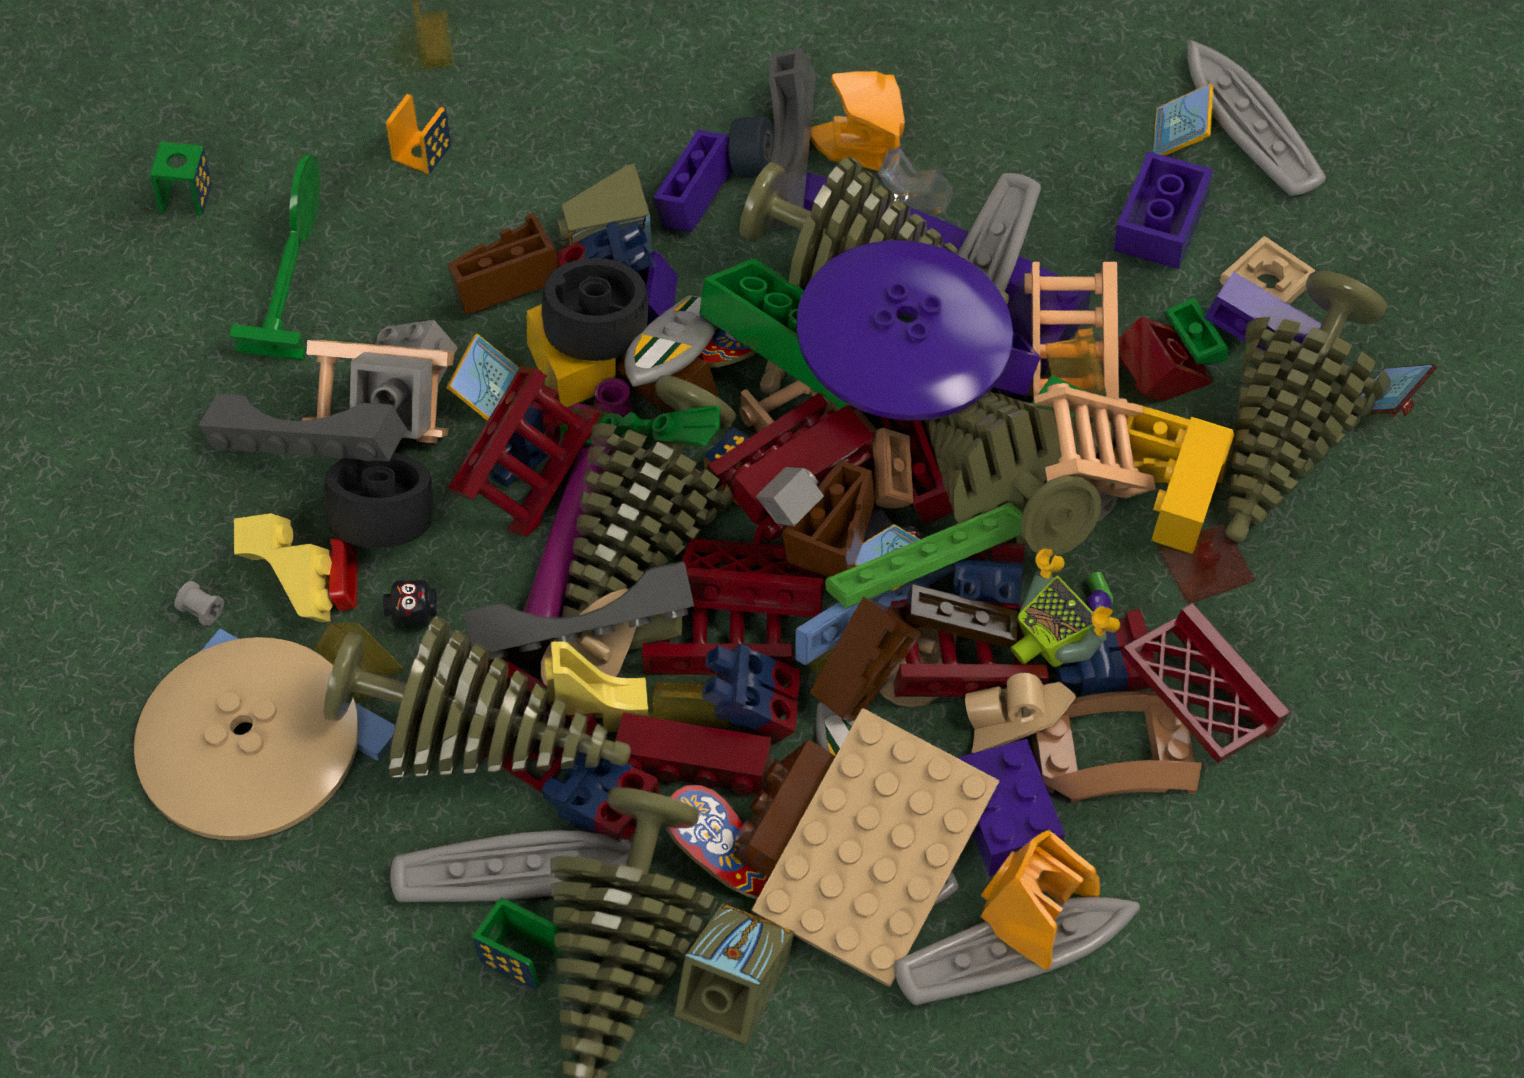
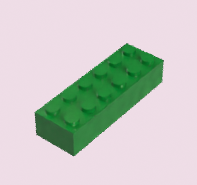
(761, 313)

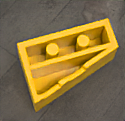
(569, 376)
(1153, 442)
(1190, 484)

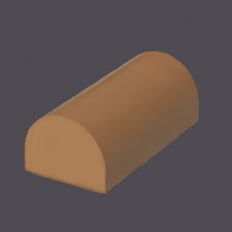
(892, 469)

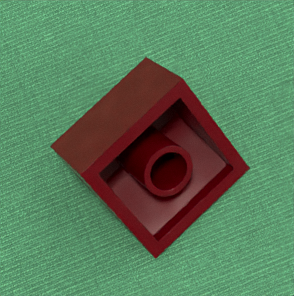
(1159, 361)

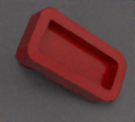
(343, 574)

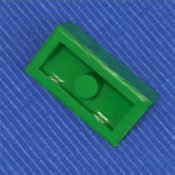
(1197, 332)

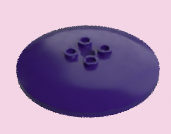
(896, 367)

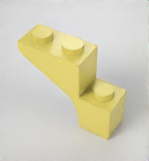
(300, 568)
(590, 690)

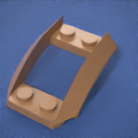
(1170, 745)

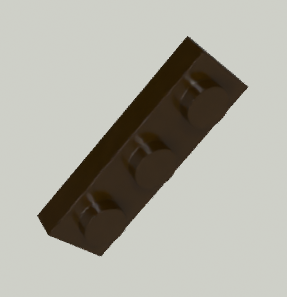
(961, 616)

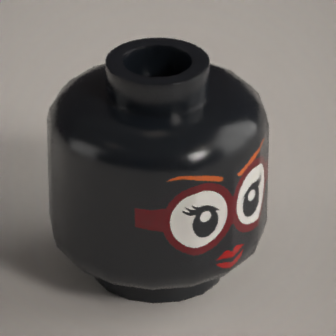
(410, 603)

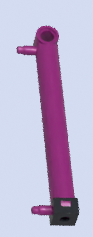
(552, 575)

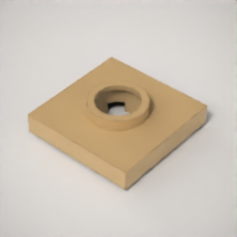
(1271, 259)

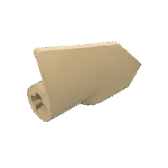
(1015, 711)

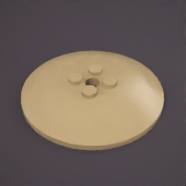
(252, 781)

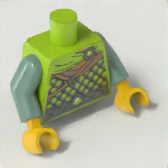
(1058, 620)

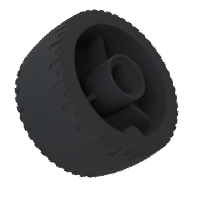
(594, 308)
(378, 501)

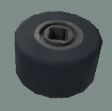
(750, 145)

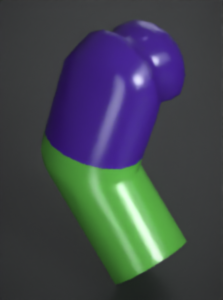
(1100, 592)

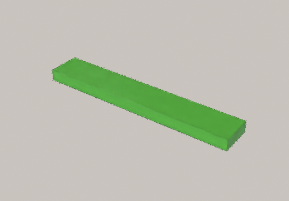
(925, 555)

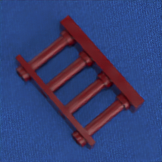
(774, 434)
(490, 449)
(690, 658)
(953, 678)

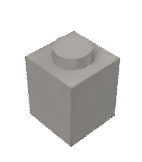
(790, 495)

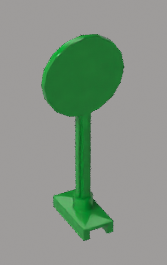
(270, 338)

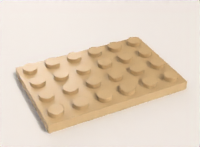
(875, 846)

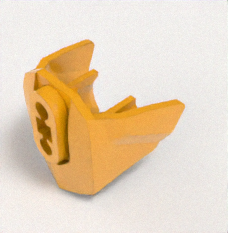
(872, 120)
(1015, 900)

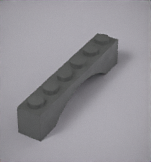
(792, 94)
(358, 433)
(656, 592)

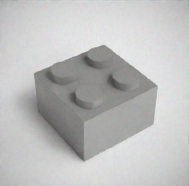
(397, 382)

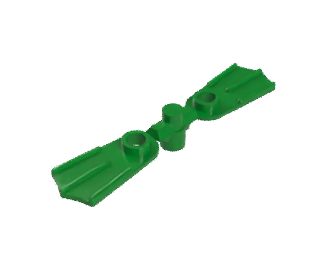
(683, 427)

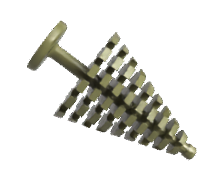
(843, 216)
(1299, 397)
(999, 457)
(652, 495)
(457, 711)
(621, 925)

